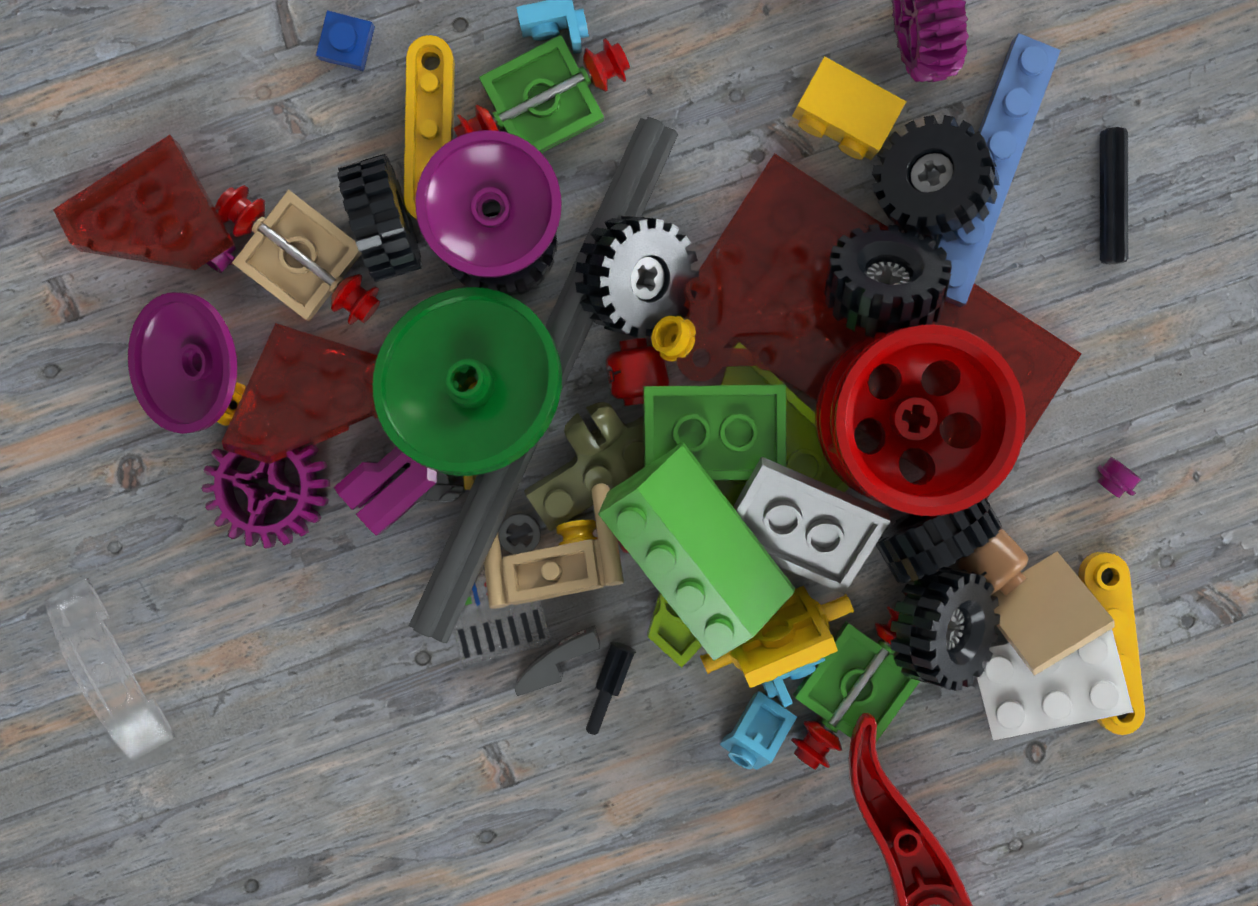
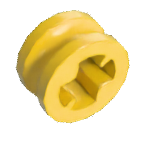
(576, 531)

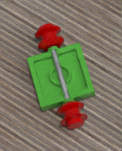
(546, 94)
(851, 683)

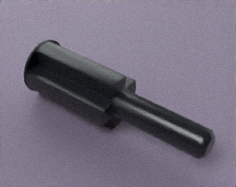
(610, 682)

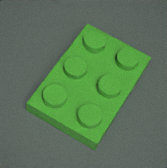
(719, 424)

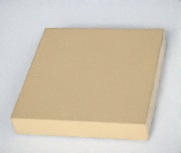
(1050, 614)

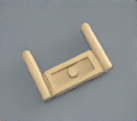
(555, 569)

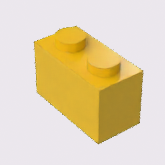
(848, 110)

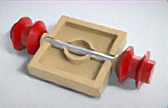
(297, 255)

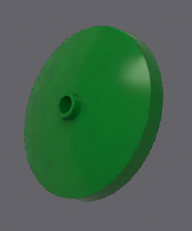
(435, 358)

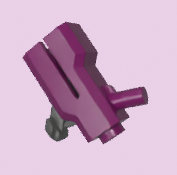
(410, 486)

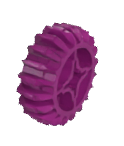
(931, 37)
(228, 476)

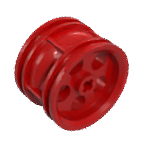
(979, 389)

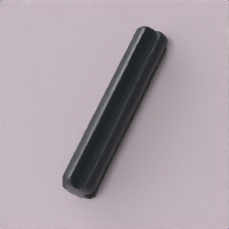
(1114, 196)

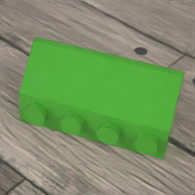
(696, 550)

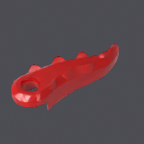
(914, 857)

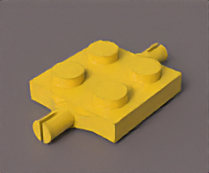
(788, 641)

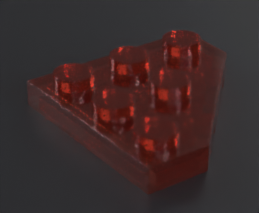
(147, 212)
(300, 395)

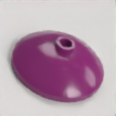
(484, 170)
(182, 362)

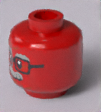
(633, 368)

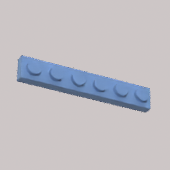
(1006, 131)

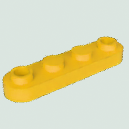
(427, 109)
(1118, 602)

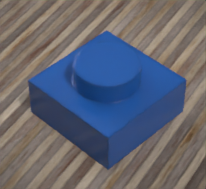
(345, 40)

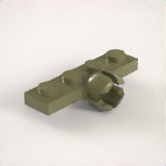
(601, 456)

